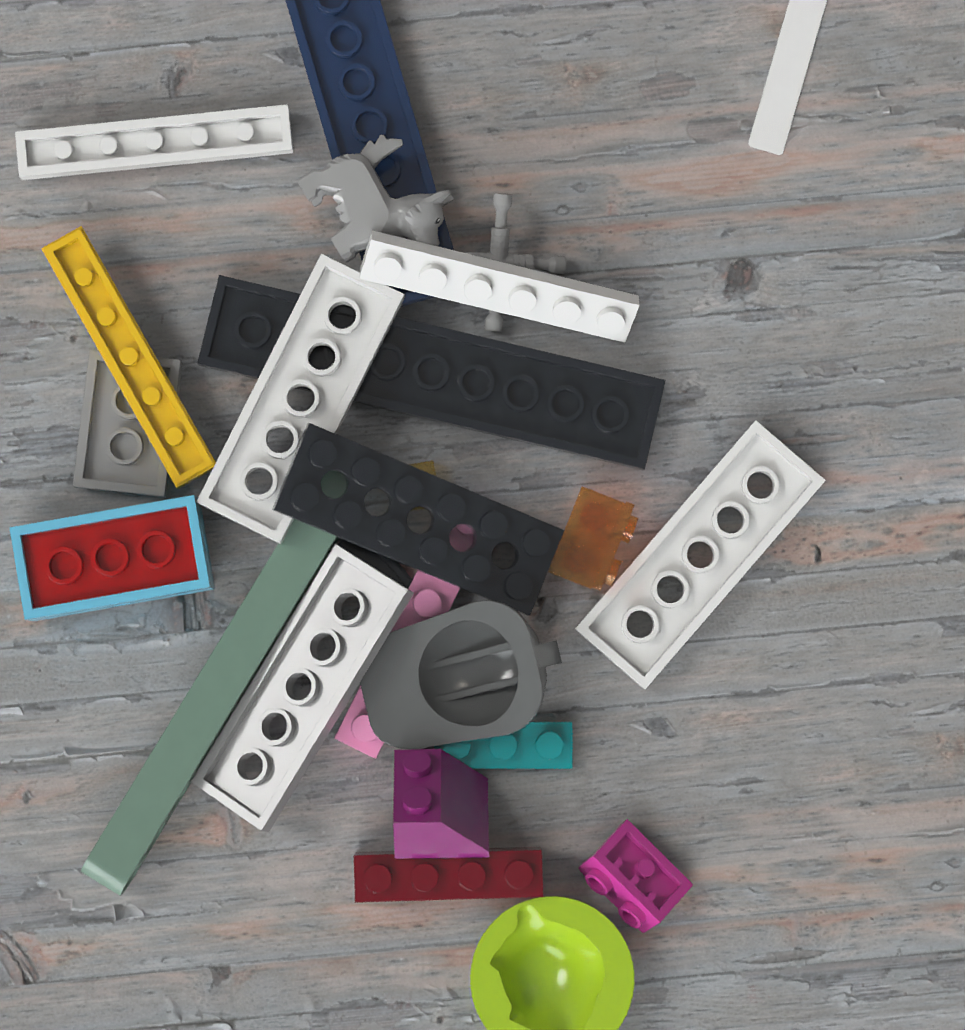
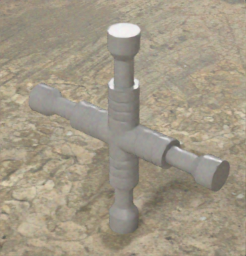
(499, 252)

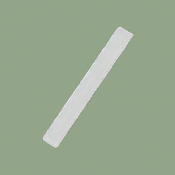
(786, 75)

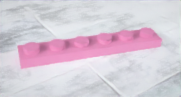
(429, 600)

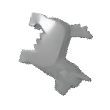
(367, 205)

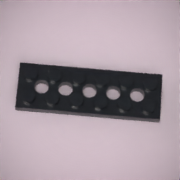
(389, 533)

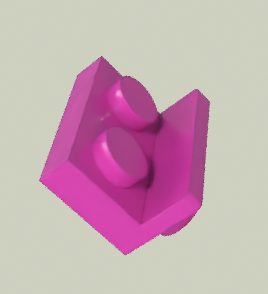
(635, 877)

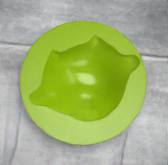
(552, 969)

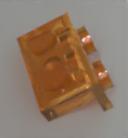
(592, 539)

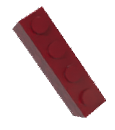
(504, 874)

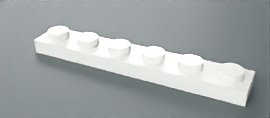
(154, 142)
(498, 286)

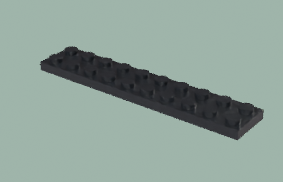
(455, 378)

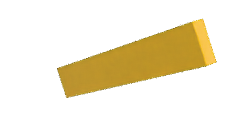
(129, 357)

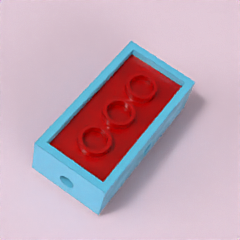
(112, 558)

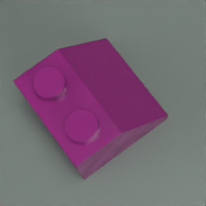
(438, 806)

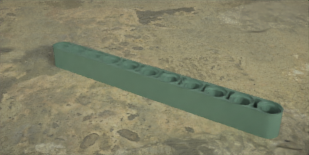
(210, 701)

